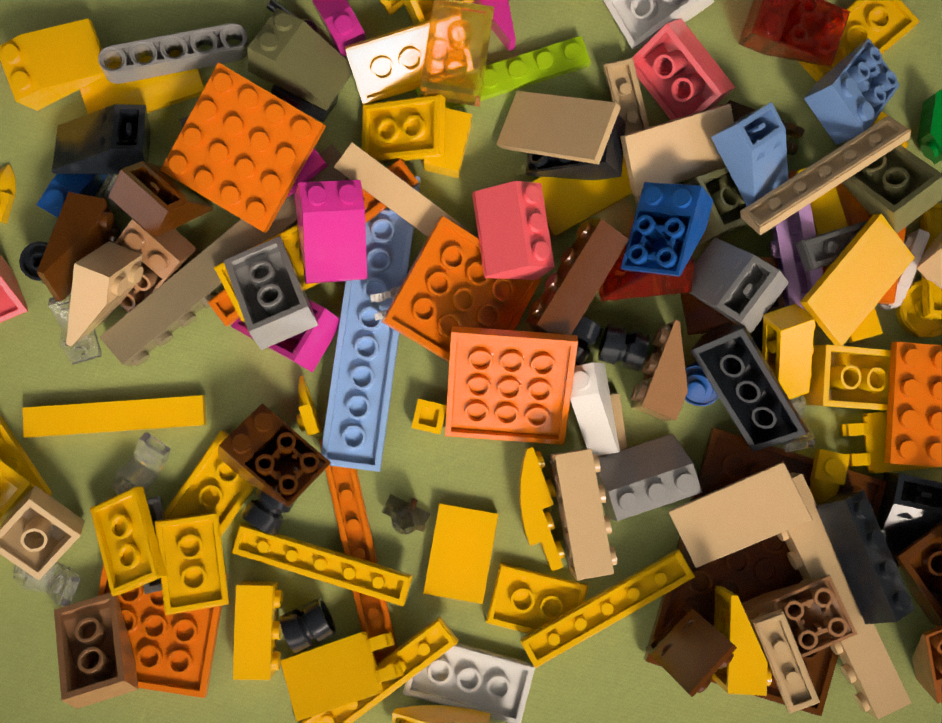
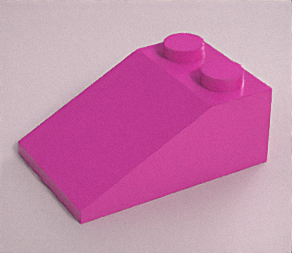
(332, 230)
(307, 346)

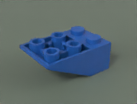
(666, 228)

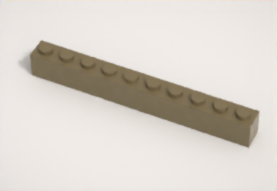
(197, 282)

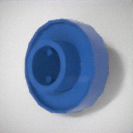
(699, 388)

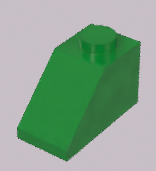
(931, 128)

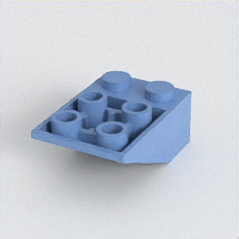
(853, 93)
(755, 152)

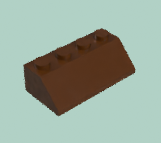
(577, 278)

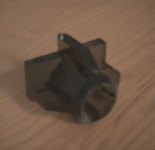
(405, 515)

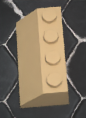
(582, 513)

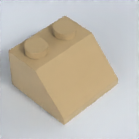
(38, 532)

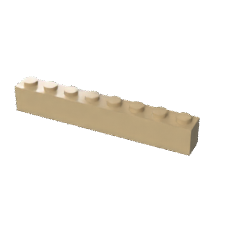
(863, 654)

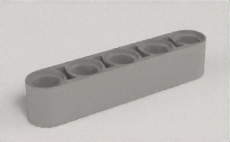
(161, 46)

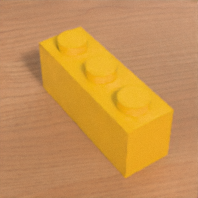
(789, 347)
(256, 630)

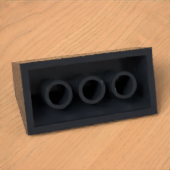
(748, 387)
(865, 557)

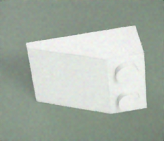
(644, 18)

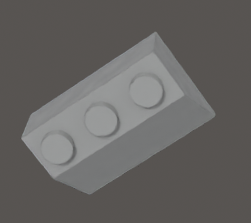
(646, 477)

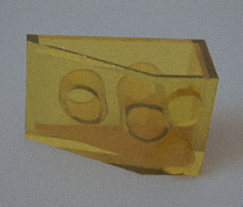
(457, 51)

